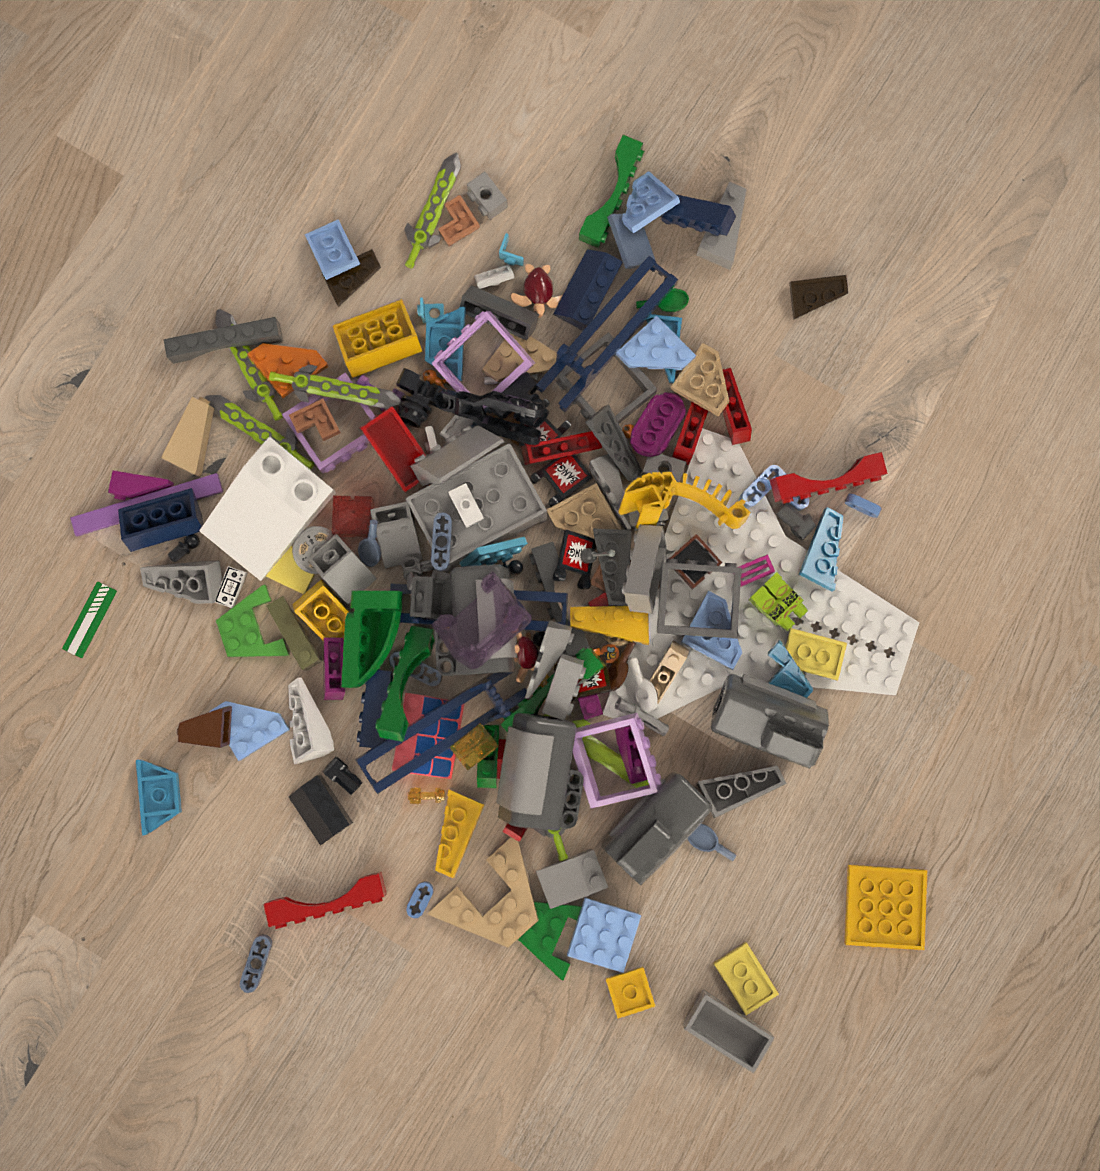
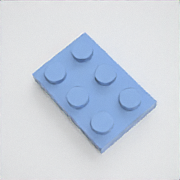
(332, 249)

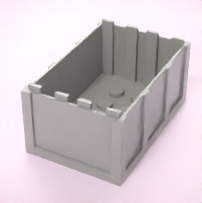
(501, 494)

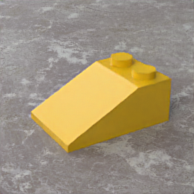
(322, 611)

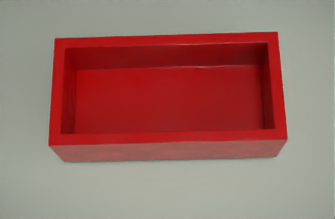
(394, 446)

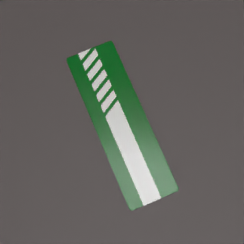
(89, 620)

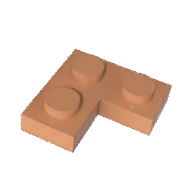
(462, 223)
(316, 415)

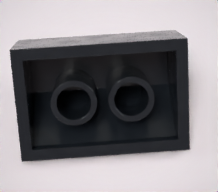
(320, 809)

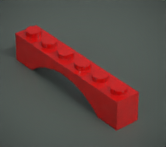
(792, 485)
(285, 909)

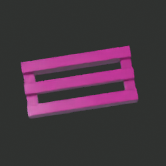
(768, 564)

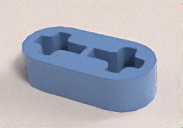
(863, 505)
(415, 897)

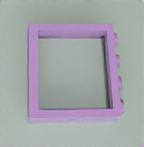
(467, 332)
(343, 454)
(643, 746)

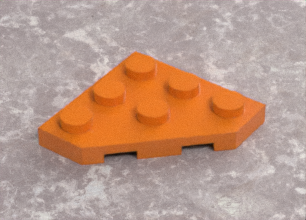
(284, 361)

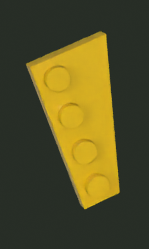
(612, 622)
(458, 826)

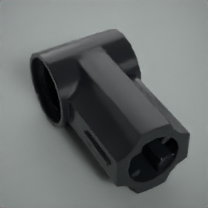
(339, 772)

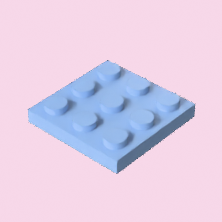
(603, 935)

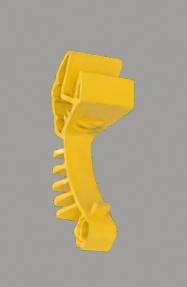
(655, 490)

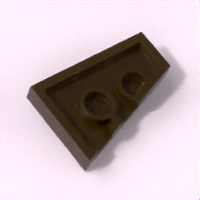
(349, 281)
(815, 293)

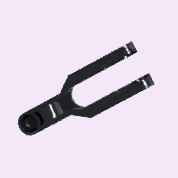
(471, 407)

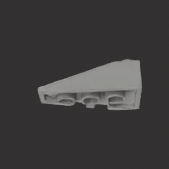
(608, 478)
(188, 580)
(552, 647)

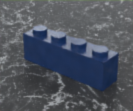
(701, 215)
(372, 699)

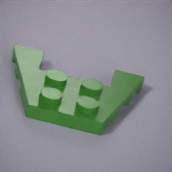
(241, 630)

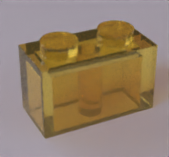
(474, 746)

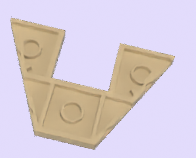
(510, 916)

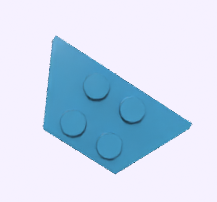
(439, 333)
(157, 795)

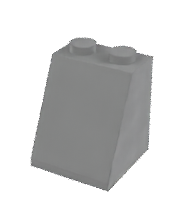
(341, 568)

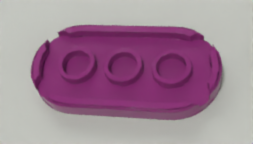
(657, 424)

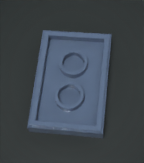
(632, 246)

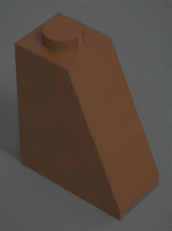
(209, 729)

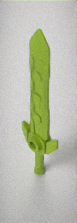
(604, 755)

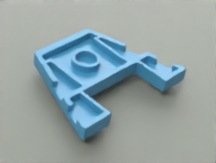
(789, 675)

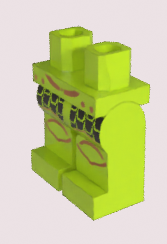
(777, 601)

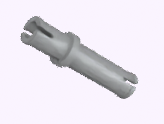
(649, 721)

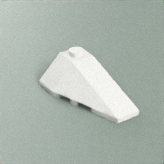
(310, 732)

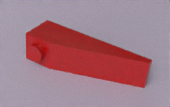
(735, 413)
(690, 433)
(560, 447)

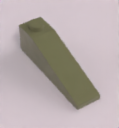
(294, 634)

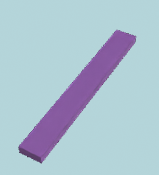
(109, 516)

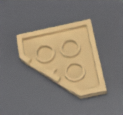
(506, 359)
(704, 381)
(583, 513)

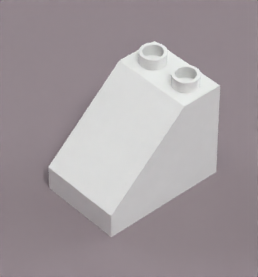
(266, 509)

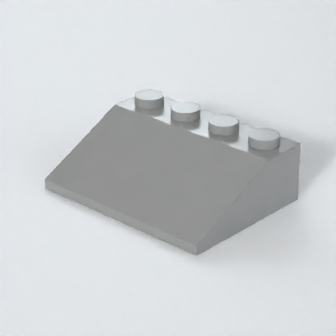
(454, 454)

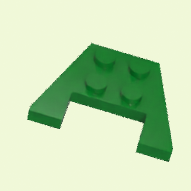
(545, 933)

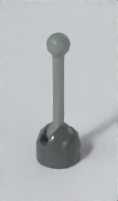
(589, 555)

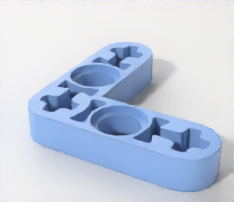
(760, 494)

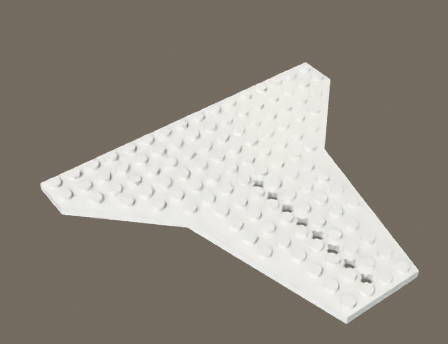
(848, 608)

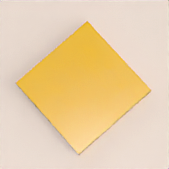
(885, 907)

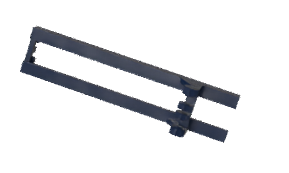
(568, 355)

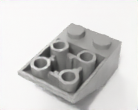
(396, 533)

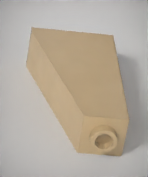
(191, 436)

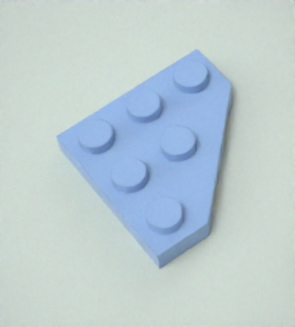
(647, 202)
(655, 349)
(714, 614)
(252, 728)

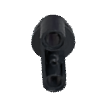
(524, 388)
(415, 408)

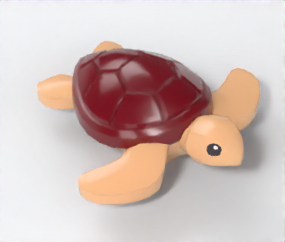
(538, 290)
(527, 655)

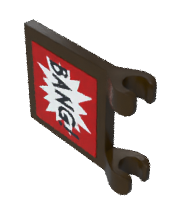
(598, 684)

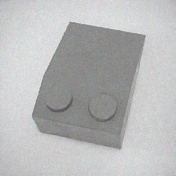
(572, 878)

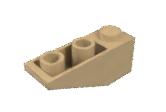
(668, 668)

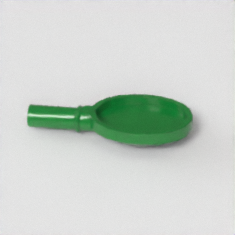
(673, 302)

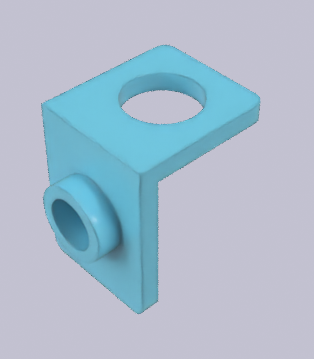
(509, 258)
(424, 309)

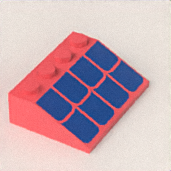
(443, 764)

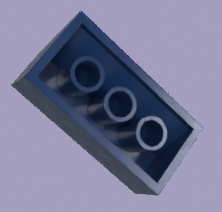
(587, 288)
(160, 520)

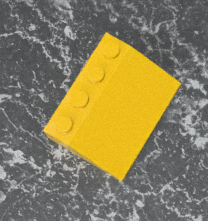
(377, 338)

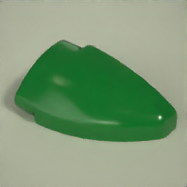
(369, 634)

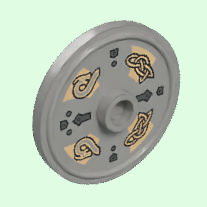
(307, 544)

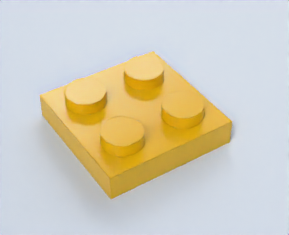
(630, 992)

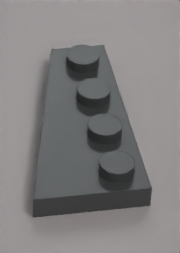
(612, 438)
(615, 567)

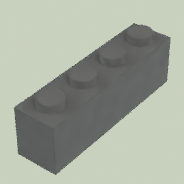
(513, 317)

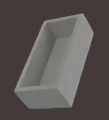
(645, 568)
(728, 1031)

